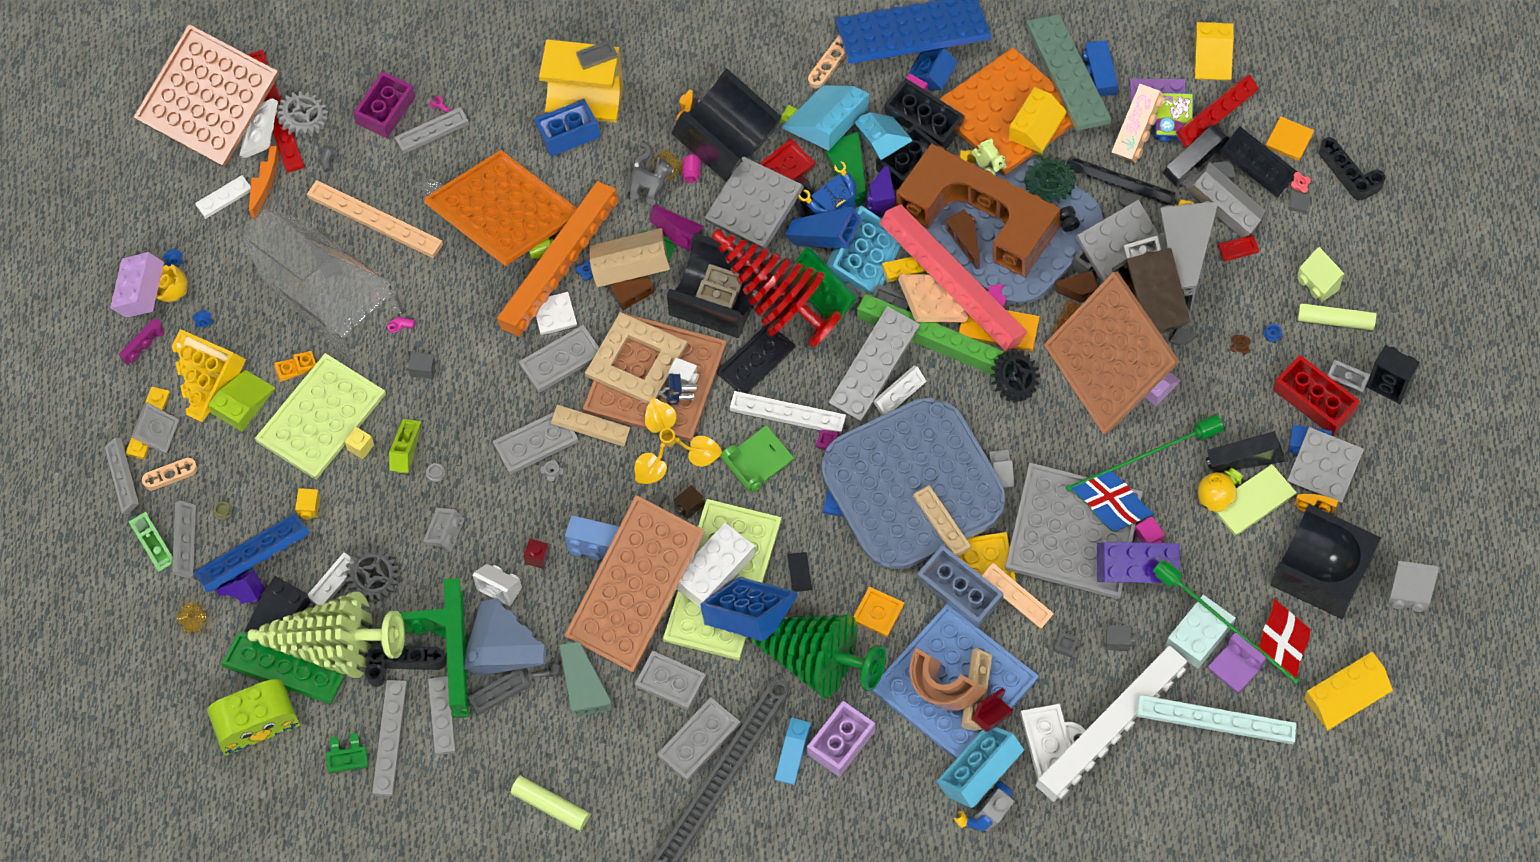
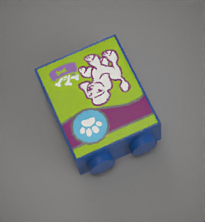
(1173, 114)

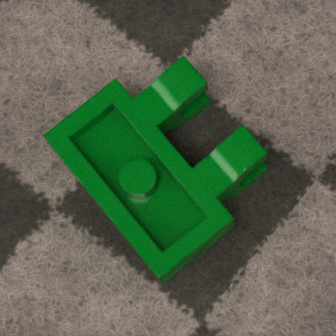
(346, 759)

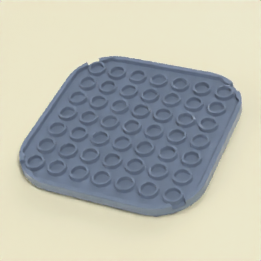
(1051, 264)
(893, 457)

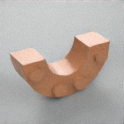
(926, 682)

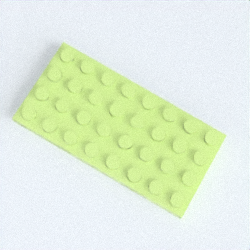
(686, 619)

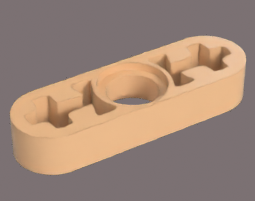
(170, 467)

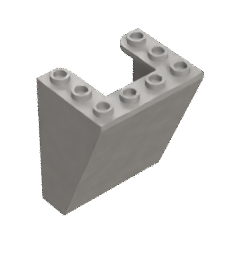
(1188, 235)

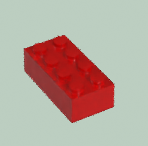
(1316, 395)

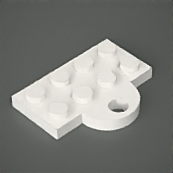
(1048, 735)

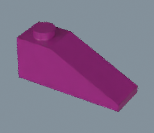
(675, 227)

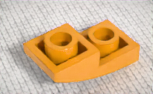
(686, 102)
(299, 365)
(1322, 502)

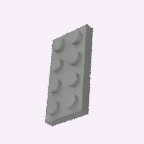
(559, 359)
(533, 443)
(698, 739)

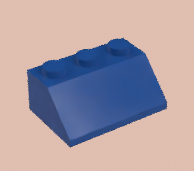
(567, 127)

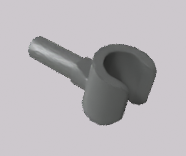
(554, 670)

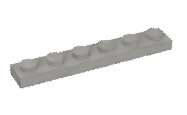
(389, 738)

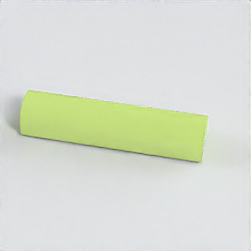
(1336, 317)
(550, 803)

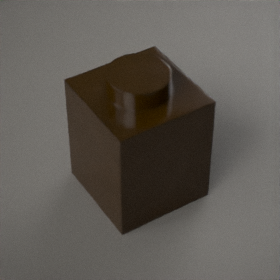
(688, 502)

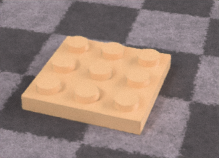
(929, 300)

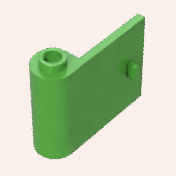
(756, 460)

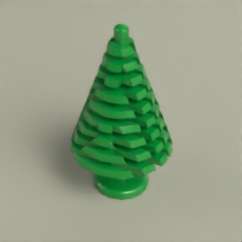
(822, 651)

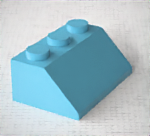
(882, 133)

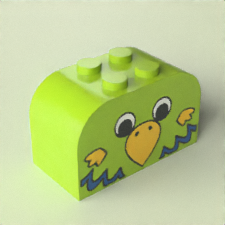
(252, 715)

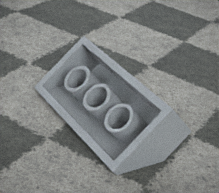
(1233, 206)

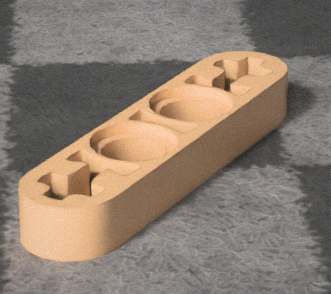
(826, 59)

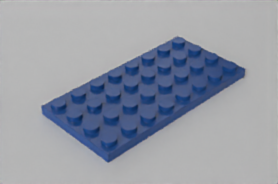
(911, 29)

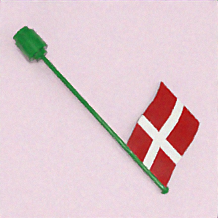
(1281, 638)

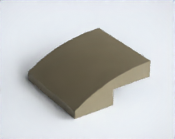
(719, 287)

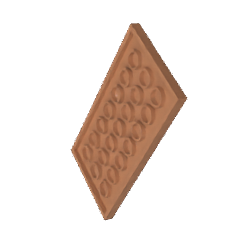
(635, 583)

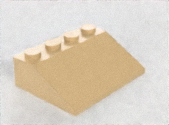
(628, 257)

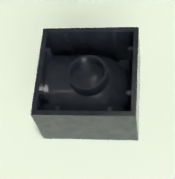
(1325, 561)

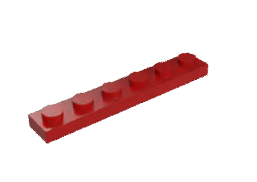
(1217, 110)

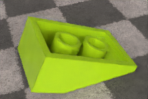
(240, 399)

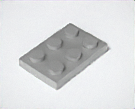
(670, 680)

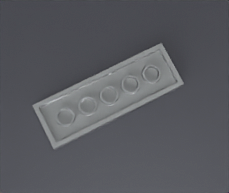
(874, 364)

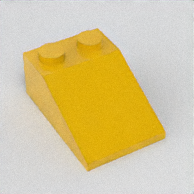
(1213, 51)

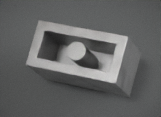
(1348, 375)

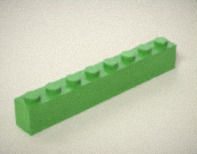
(936, 337)

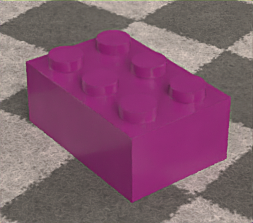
(384, 104)

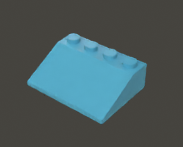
(828, 114)
(864, 257)

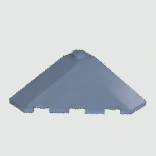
(501, 642)

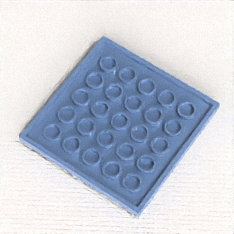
(951, 641)

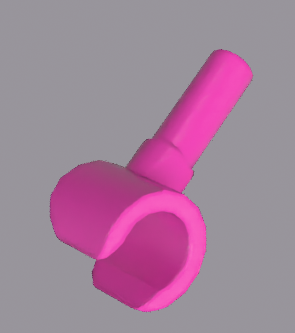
(440, 104)

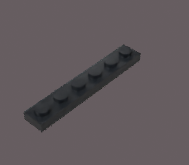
(1128, 183)

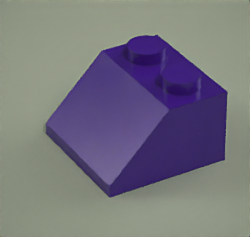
(881, 194)

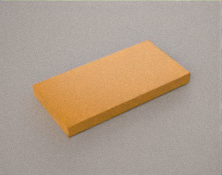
(1028, 322)

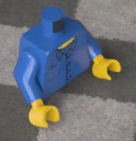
(834, 195)

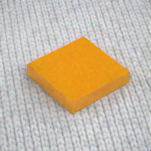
(1289, 138)
(878, 611)

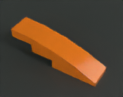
(261, 186)

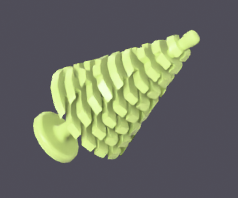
(333, 634)

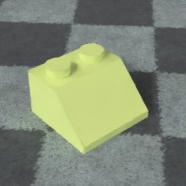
(1320, 275)

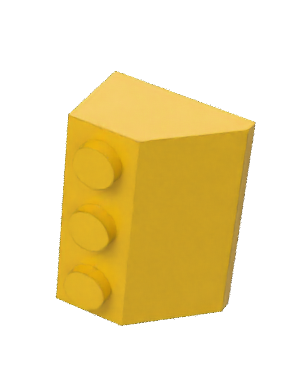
(1037, 120)

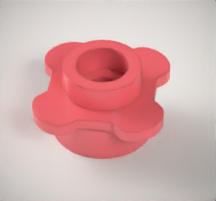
(1297, 186)

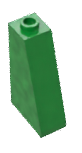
(848, 151)

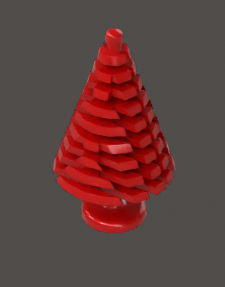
(785, 293)

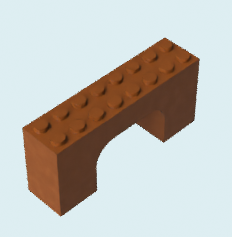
(947, 178)

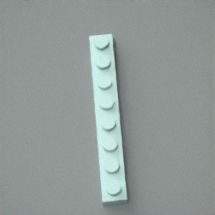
(1216, 719)

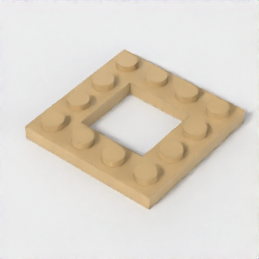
(625, 327)

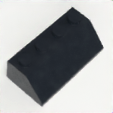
(917, 107)

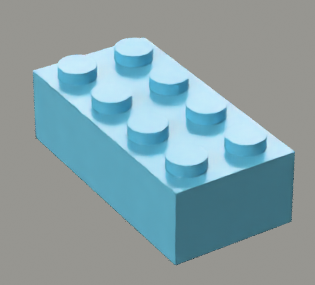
(980, 766)

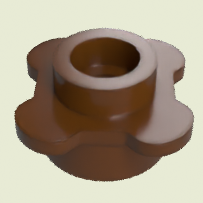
(1237, 339)

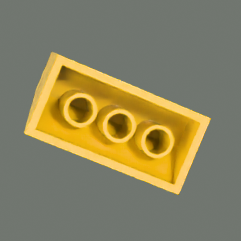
(1349, 691)

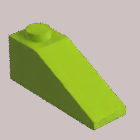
(404, 446)

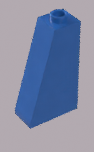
(825, 229)

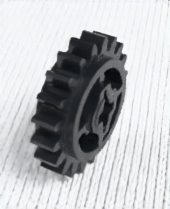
(1016, 376)

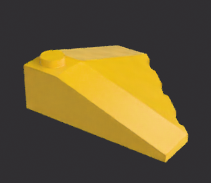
(205, 371)

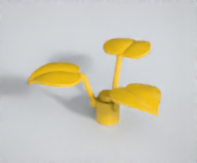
(661, 418)

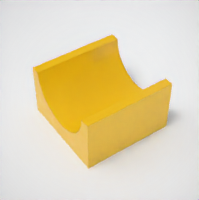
(569, 83)

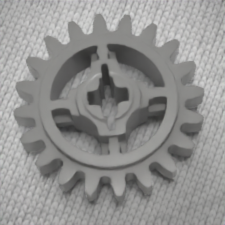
(300, 118)

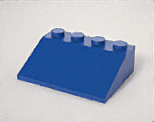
(748, 608)

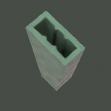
(582, 682)

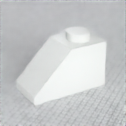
(1146, 246)

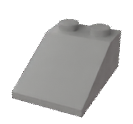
(1412, 586)

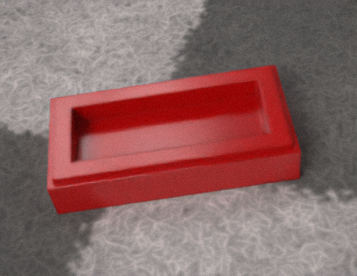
(1238, 248)

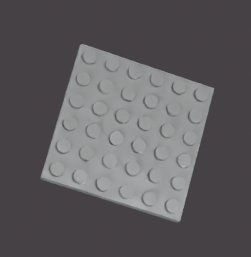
(1059, 533)

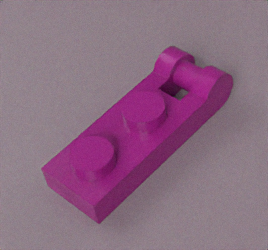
(141, 341)

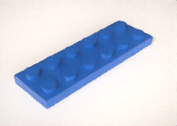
(251, 552)

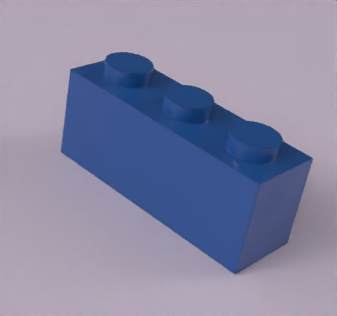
(1100, 67)

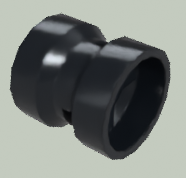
(1068, 219)

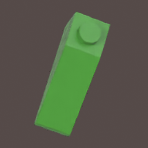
(151, 541)

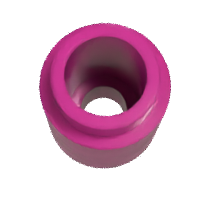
(691, 168)

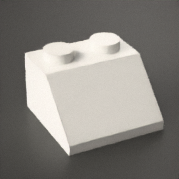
(497, 584)

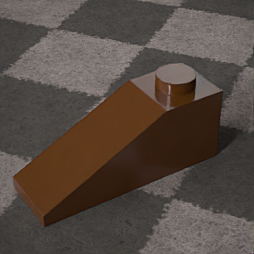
(963, 231)

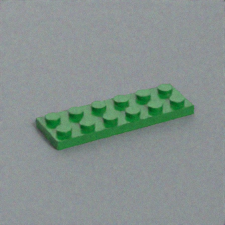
(269, 664)

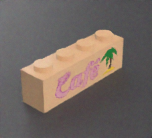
(1138, 123)

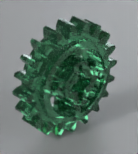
(1048, 173)

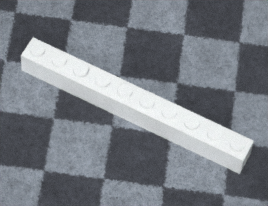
(1110, 725)

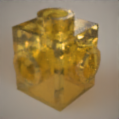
(191, 625)

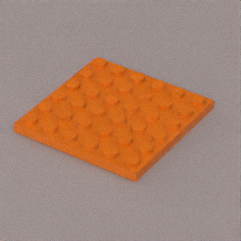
(994, 99)
(502, 207)

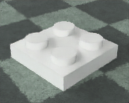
(556, 314)

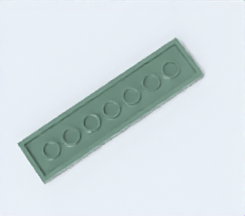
(1068, 72)

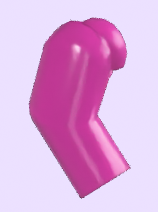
(399, 323)

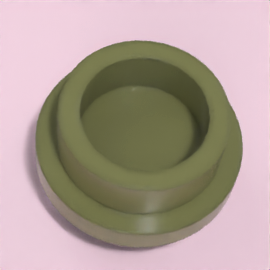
(222, 511)

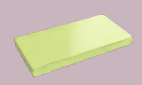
(1256, 500)

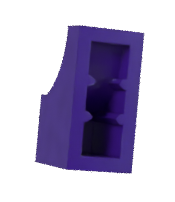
(244, 587)

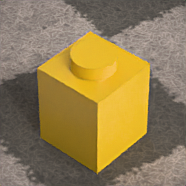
(307, 503)

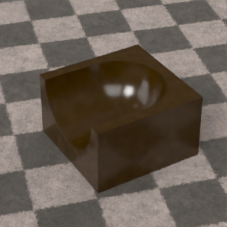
(1157, 288)

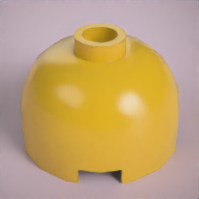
(172, 284)
(1217, 491)

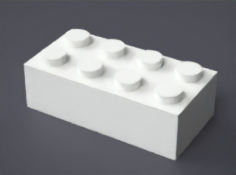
(716, 564)

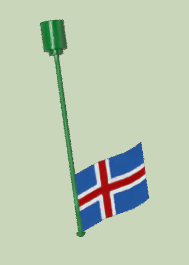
(1114, 500)

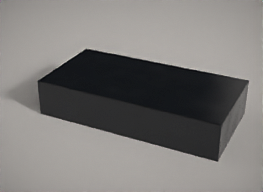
(799, 571)

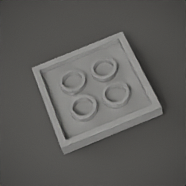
(1325, 464)

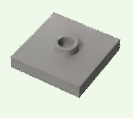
(155, 428)

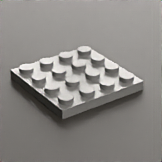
(754, 202)
(1106, 239)

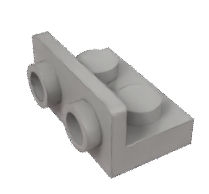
(444, 529)

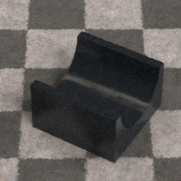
(726, 125)
(683, 300)

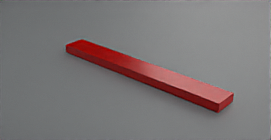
(285, 141)

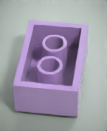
(137, 284)
(841, 739)

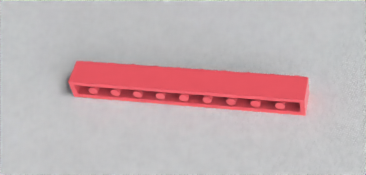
(953, 277)

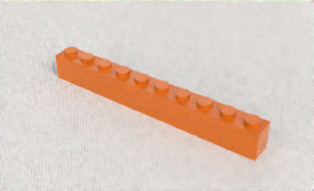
(558, 259)

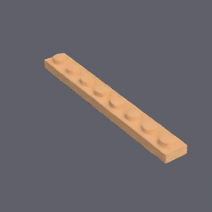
(375, 219)

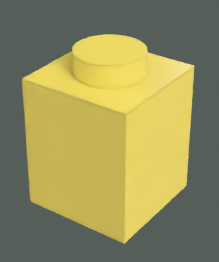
(359, 443)

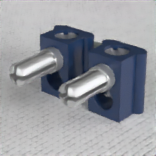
(674, 390)

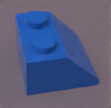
(934, 68)

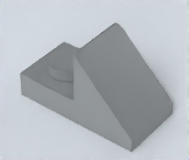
(1003, 467)

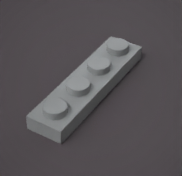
(431, 130)
(121, 475)
(184, 539)
(441, 716)

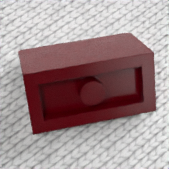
(992, 711)

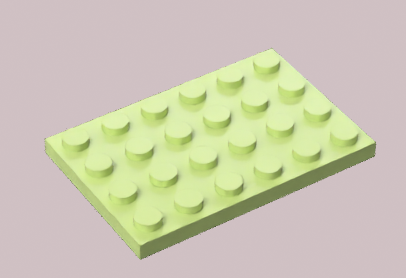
(320, 416)

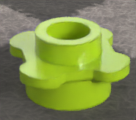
(1234, 475)

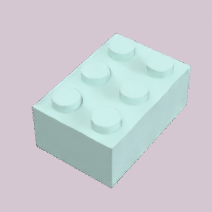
(1199, 632)

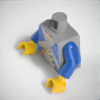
(991, 810)

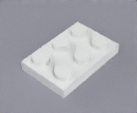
(260, 129)

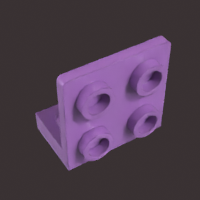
(1237, 663)

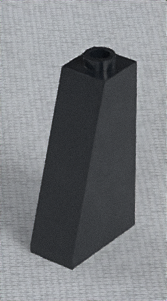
(1247, 453)

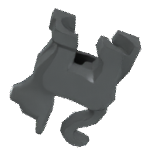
(645, 179)

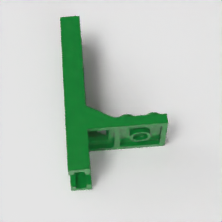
(450, 625)

